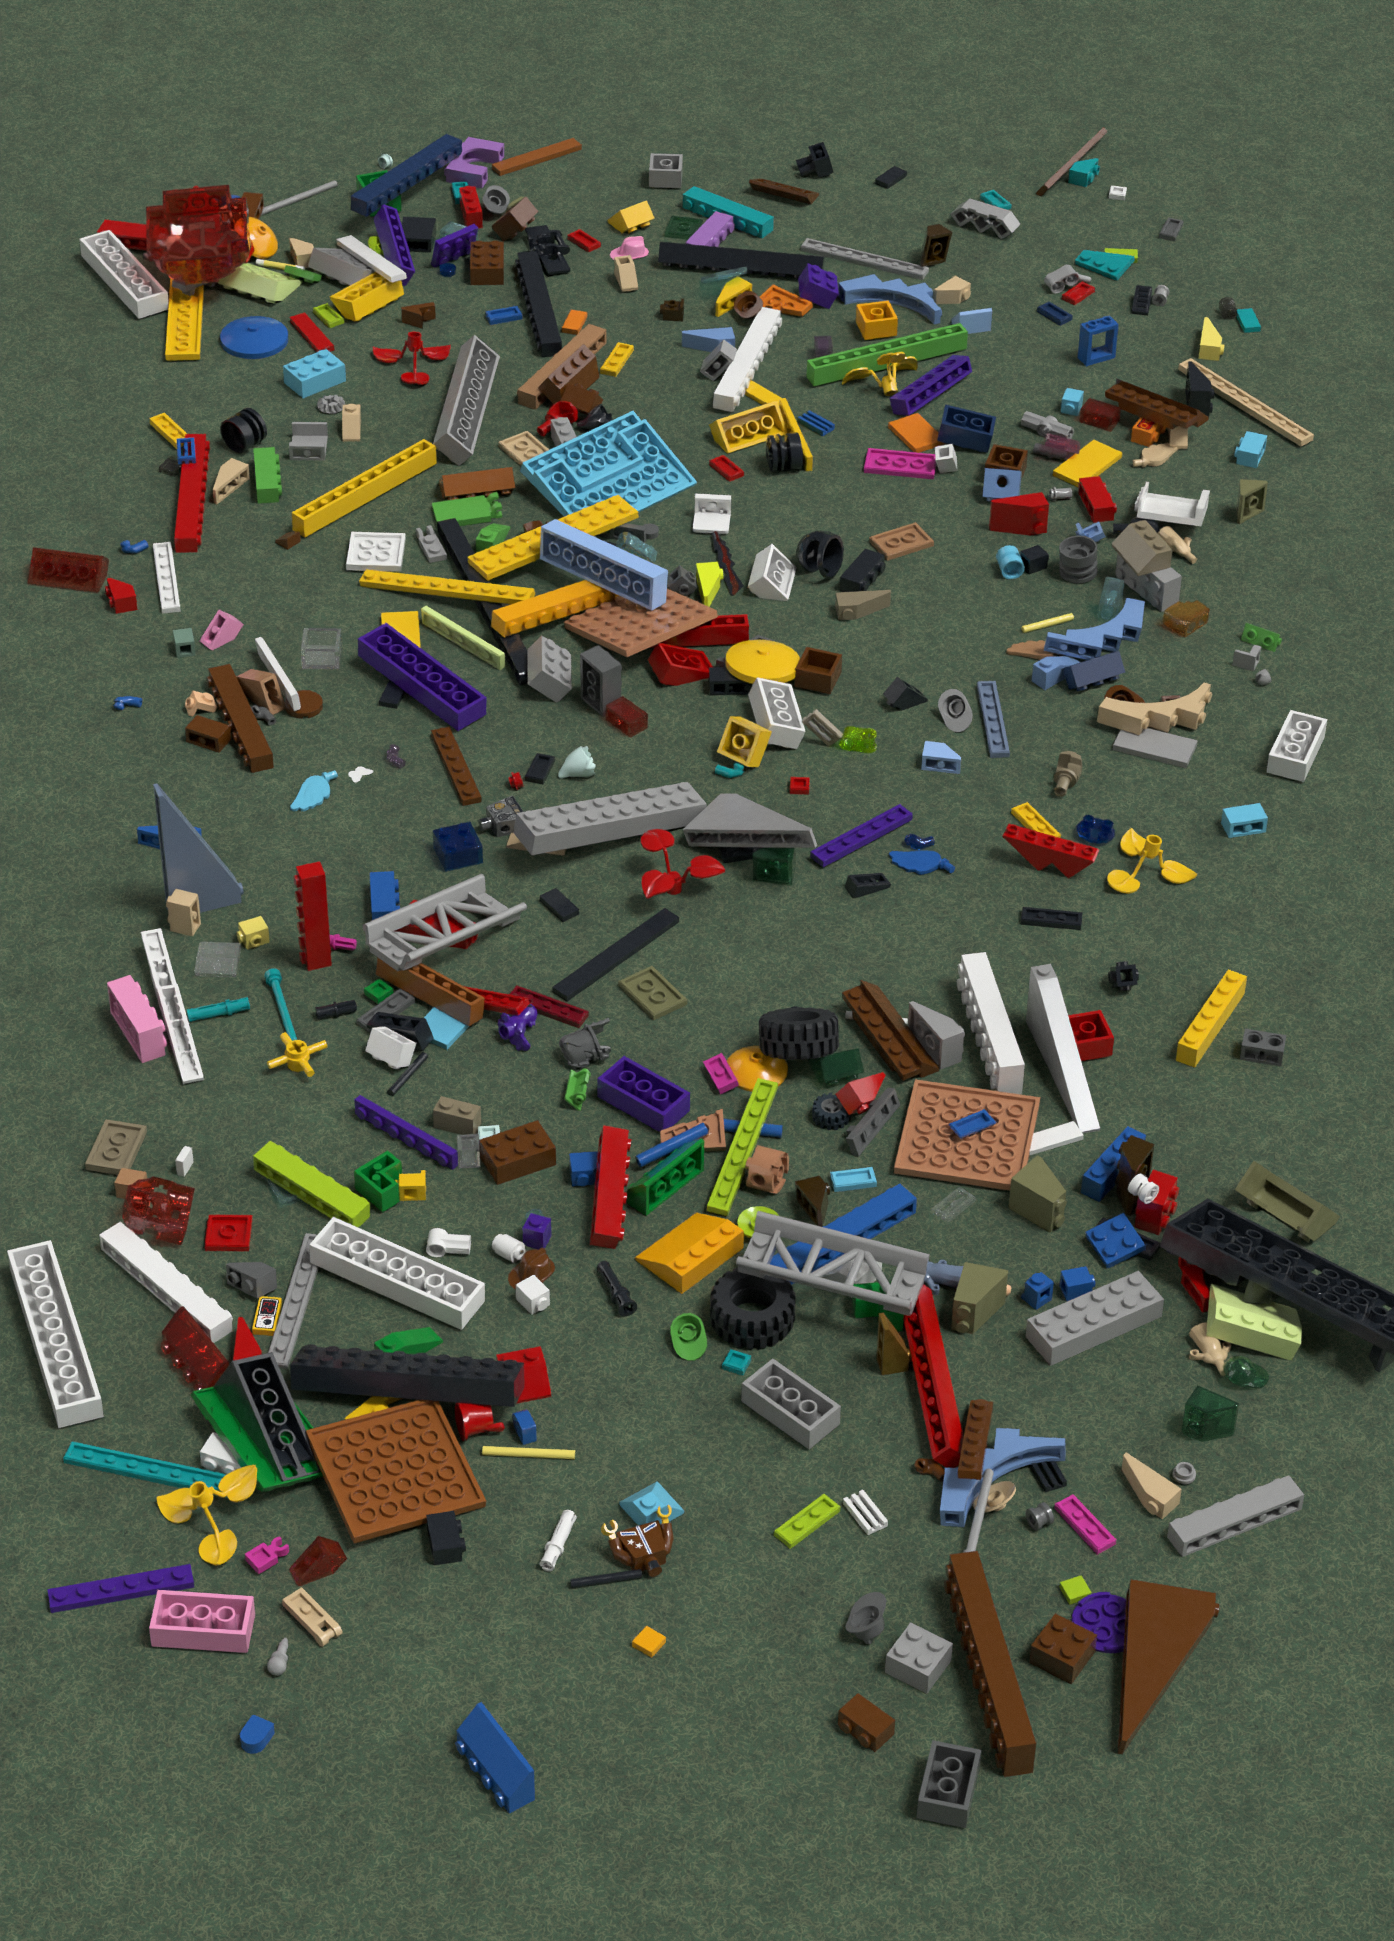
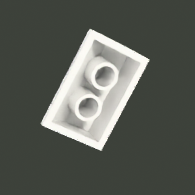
(772, 575)

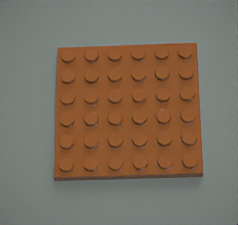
(394, 1468)

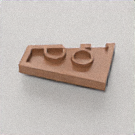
(712, 1141)

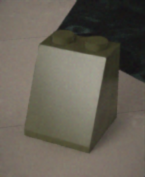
(1038, 1195)
(978, 1296)

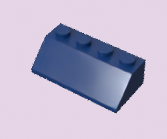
(496, 1759)

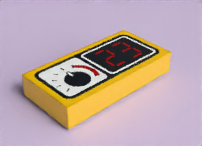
(267, 1316)

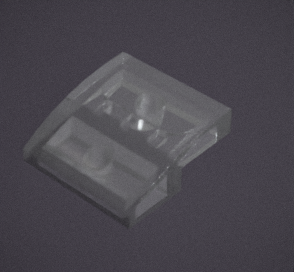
(217, 959)

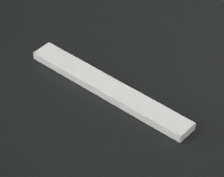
(371, 258)

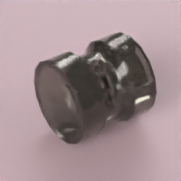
(1228, 308)

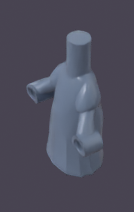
(942, 1274)

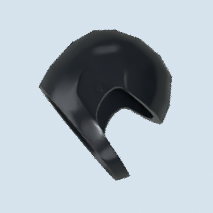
(821, 551)

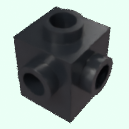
(1130, 974)

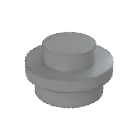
(1184, 1473)

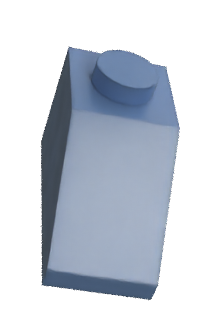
(940, 758)

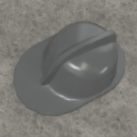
(496, 199)
(867, 1617)

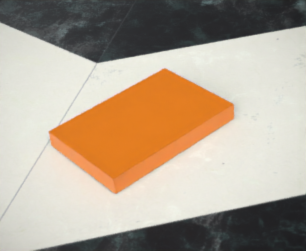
(915, 433)

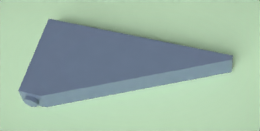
(190, 861)

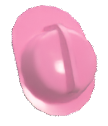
(631, 246)

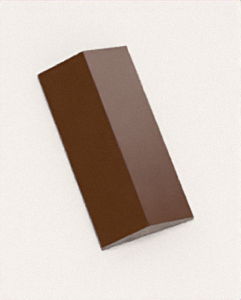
(783, 190)

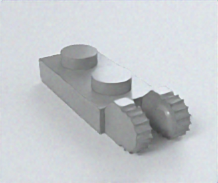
(431, 545)

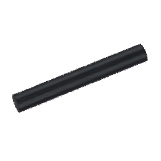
(407, 1074)
(605, 1578)

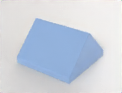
(974, 320)

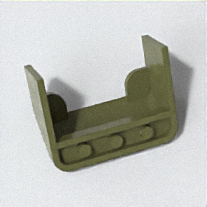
(1286, 1202)

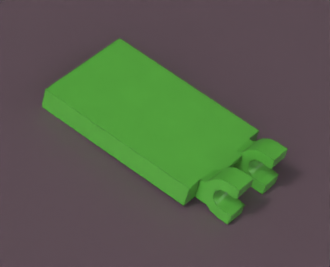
(468, 510)

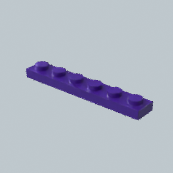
(861, 835)
(406, 1132)
(120, 1588)

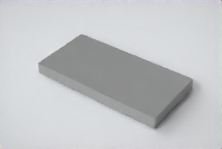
(1157, 746)

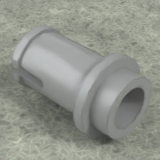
(1062, 493)

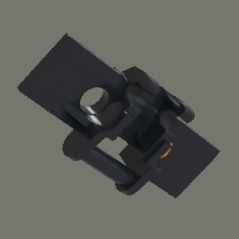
(543, 241)

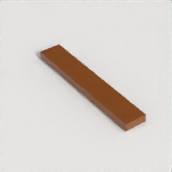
(536, 156)

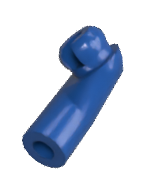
(127, 548)
(127, 700)

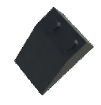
(1198, 390)

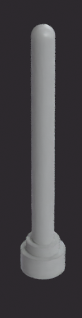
(980, 1510)

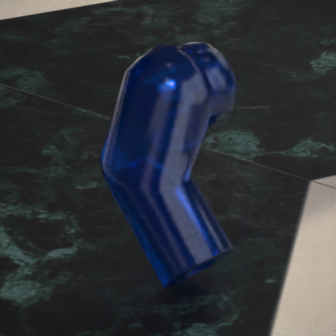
(917, 842)

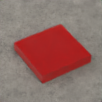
(228, 1233)

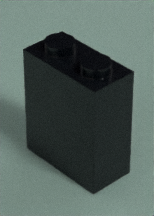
(419, 233)

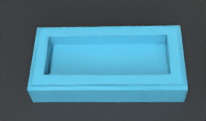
(853, 1179)

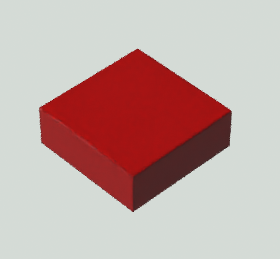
(799, 785)

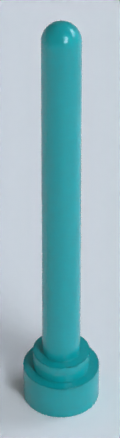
(273, 979)

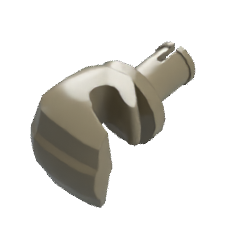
(1067, 772)

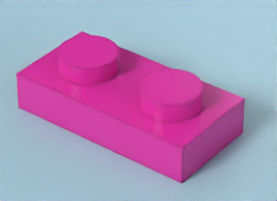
(721, 1073)

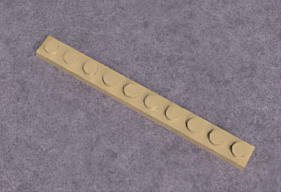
(1253, 406)

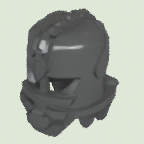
(583, 1045)

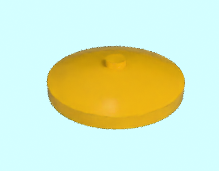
(762, 660)

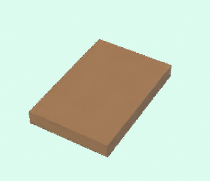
(901, 541)

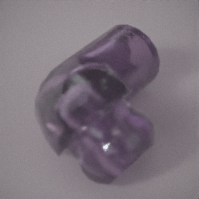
(393, 756)

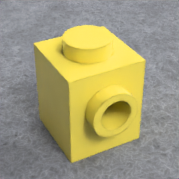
(253, 932)

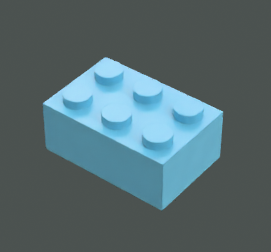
(314, 373)

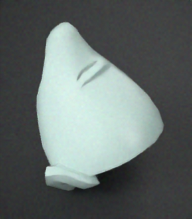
(578, 764)

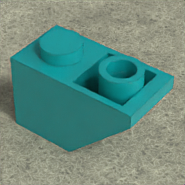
(1083, 172)

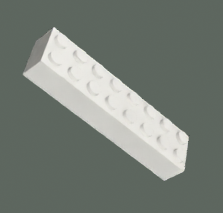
(124, 274)
(990, 1024)
(397, 1273)

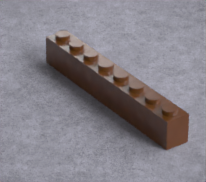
(240, 717)

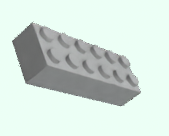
(1094, 1318)

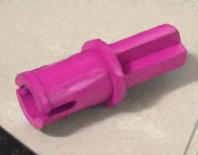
(342, 942)

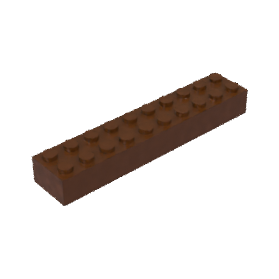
(990, 1664)

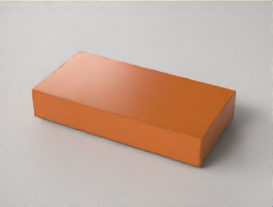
(574, 322)

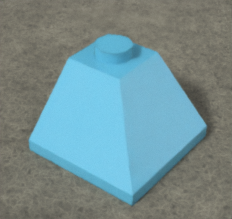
(644, 1505)

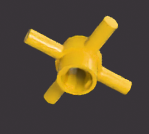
(297, 1055)

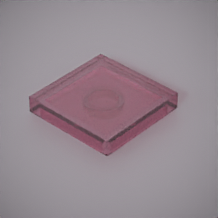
(1062, 443)

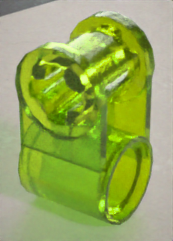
(857, 739)

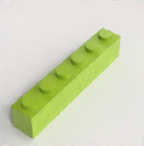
(311, 1185)

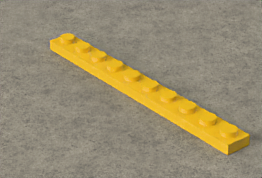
(445, 587)

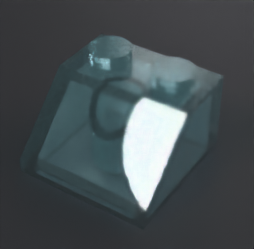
(636, 547)

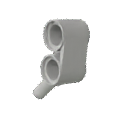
(1064, 275)

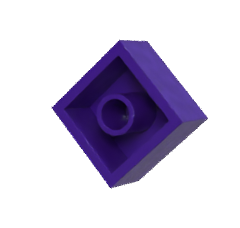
(818, 286)

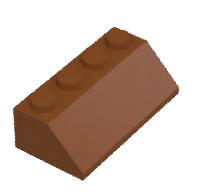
(477, 483)

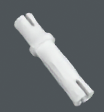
(554, 1547)

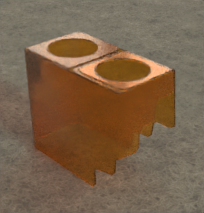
(1181, 613)

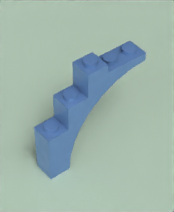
(871, 289)
(1009, 1453)

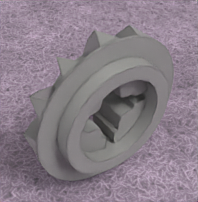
(330, 404)

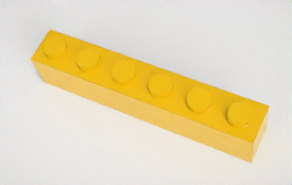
(1211, 1018)

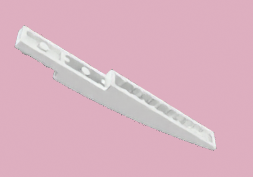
(171, 1006)

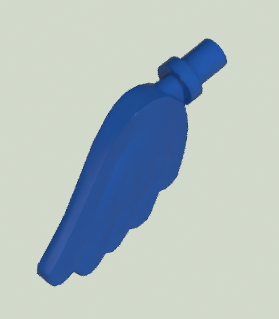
(920, 861)

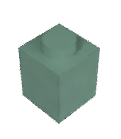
(184, 642)

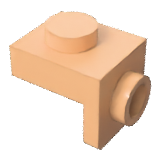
(200, 701)

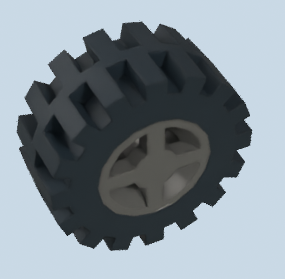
(829, 1112)

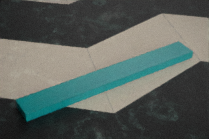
(139, 1467)

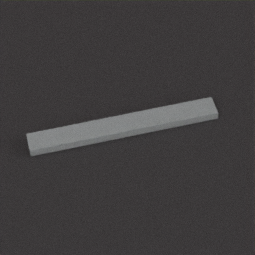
(864, 259)
(294, 1306)

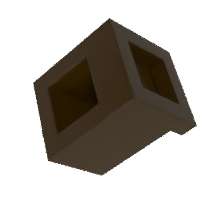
(672, 310)

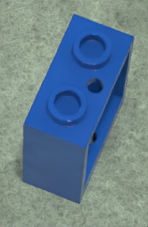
(1102, 353)

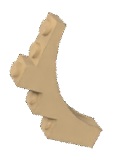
(1160, 715)

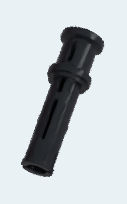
(619, 1294)

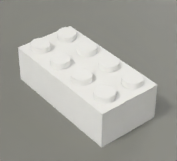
(777, 711)
(1296, 745)

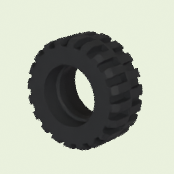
(798, 1033)
(752, 1327)

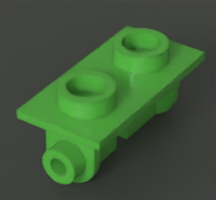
(1261, 637)
(576, 1088)

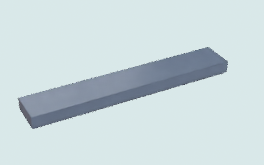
(993, 719)

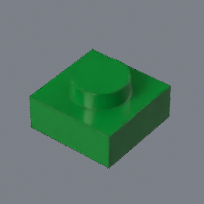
(378, 991)

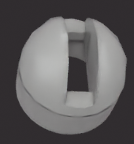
(1263, 677)

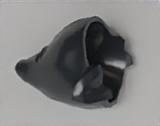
(597, 417)

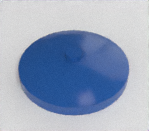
(254, 337)

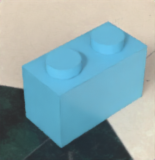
(1251, 449)
(1244, 820)

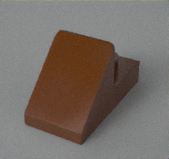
(416, 314)

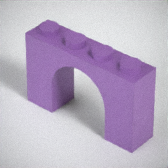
(472, 151)

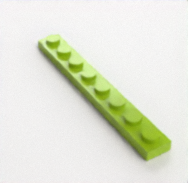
(742, 1147)

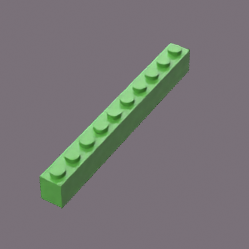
(919, 345)

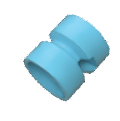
(1010, 562)

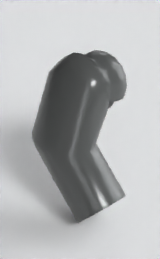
(263, 714)

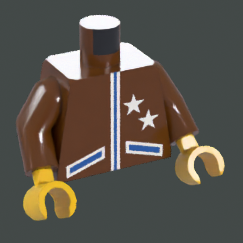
(643, 1545)

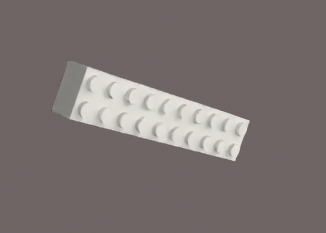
(55, 1334)

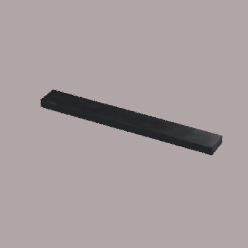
(615, 954)

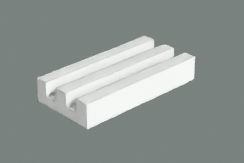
(848, 1503)

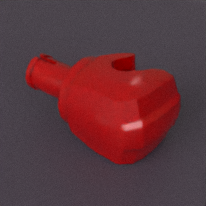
(559, 409)

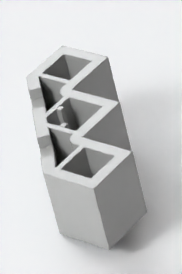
(986, 216)

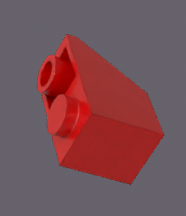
(120, 596)

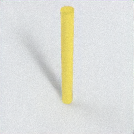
(528, 1452)

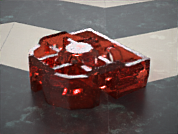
(139, 1215)

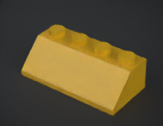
(366, 296)
(748, 427)

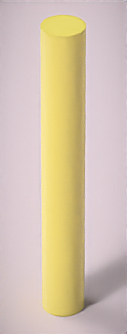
(1046, 623)

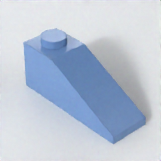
(707, 338)
(1050, 670)

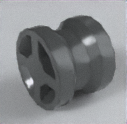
(1039, 1516)

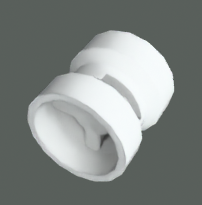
(1145, 1190)

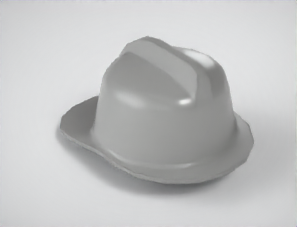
(955, 710)

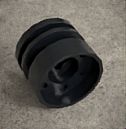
(243, 430)
(784, 452)

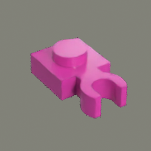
(266, 1556)

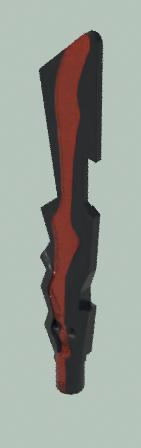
(724, 559)

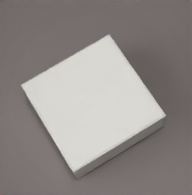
(1117, 192)
(184, 1161)

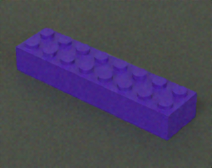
(422, 676)

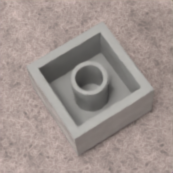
(665, 170)
(918, 1658)

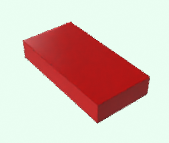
(584, 240)
(1078, 293)
(726, 468)

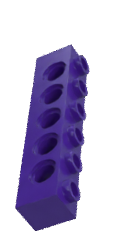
(930, 385)

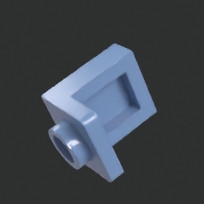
(1093, 531)

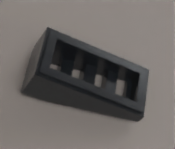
(1142, 299)
(865, 884)

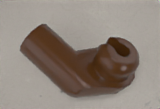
(931, 1467)

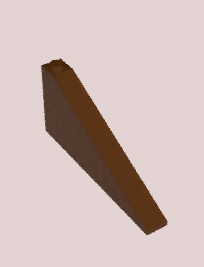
(1159, 1637)

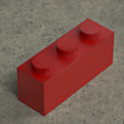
(470, 206)
(1097, 499)

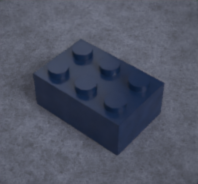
(966, 428)

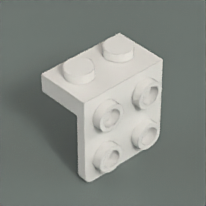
(712, 513)

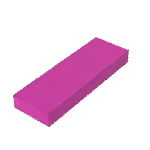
(1085, 1524)

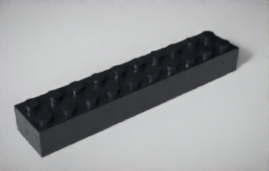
(407, 1375)

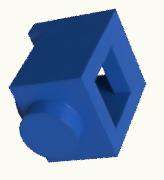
(1034, 1287)

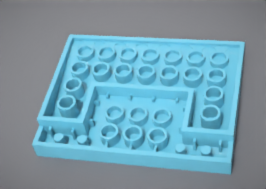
(609, 461)

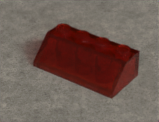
(67, 569)
(192, 1351)

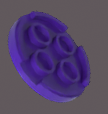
(1105, 1617)

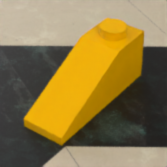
(729, 293)

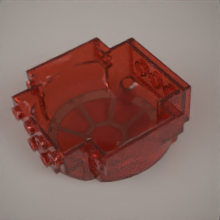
(198, 234)

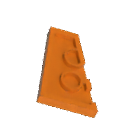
(785, 301)

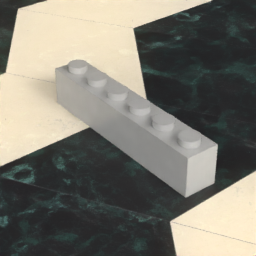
(1235, 1515)

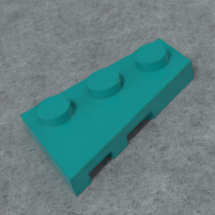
(1104, 263)

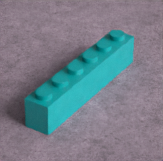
(744, 217)

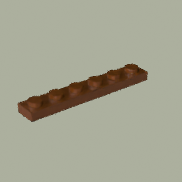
(456, 766)
(975, 1439)

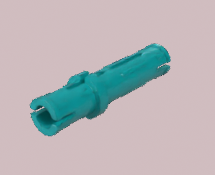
(223, 1008)

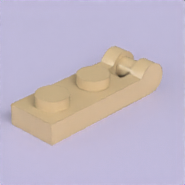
(312, 1616)

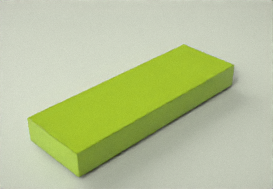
(807, 1521)

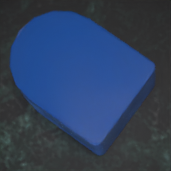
(524, 1426)
(256, 1734)

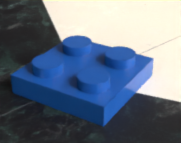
(1115, 1240)

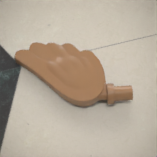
(1031, 649)

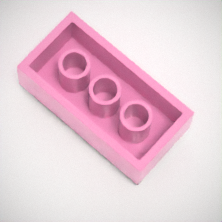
(137, 1018)
(202, 1621)

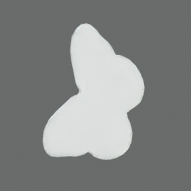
(359, 771)

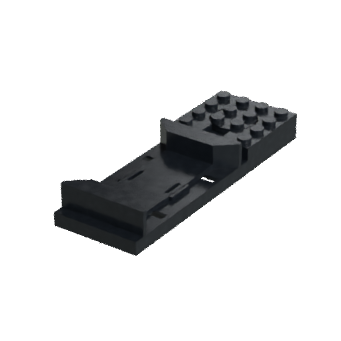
(1277, 1267)

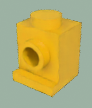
(412, 1186)

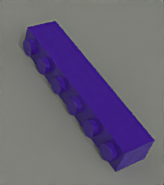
(393, 240)

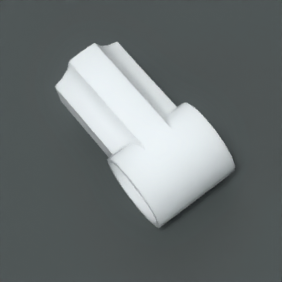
(441, 1242)

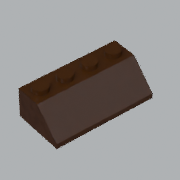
(578, 368)

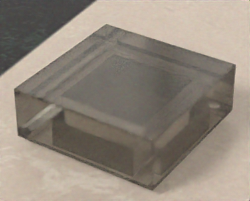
(170, 467)

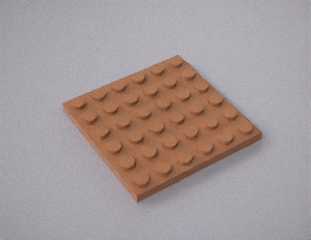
(633, 628)
(983, 1159)

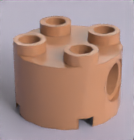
(767, 1169)

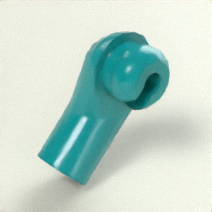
(730, 772)

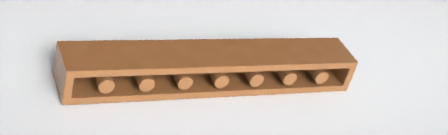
(591, 336)

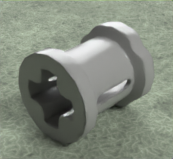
(1160, 296)

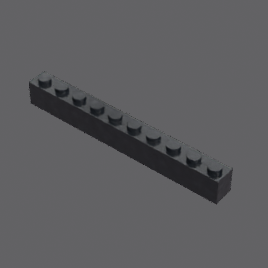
(736, 258)
(538, 303)

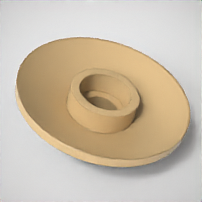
(998, 1496)

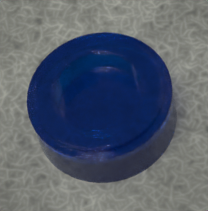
(447, 269)

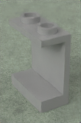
(308, 441)

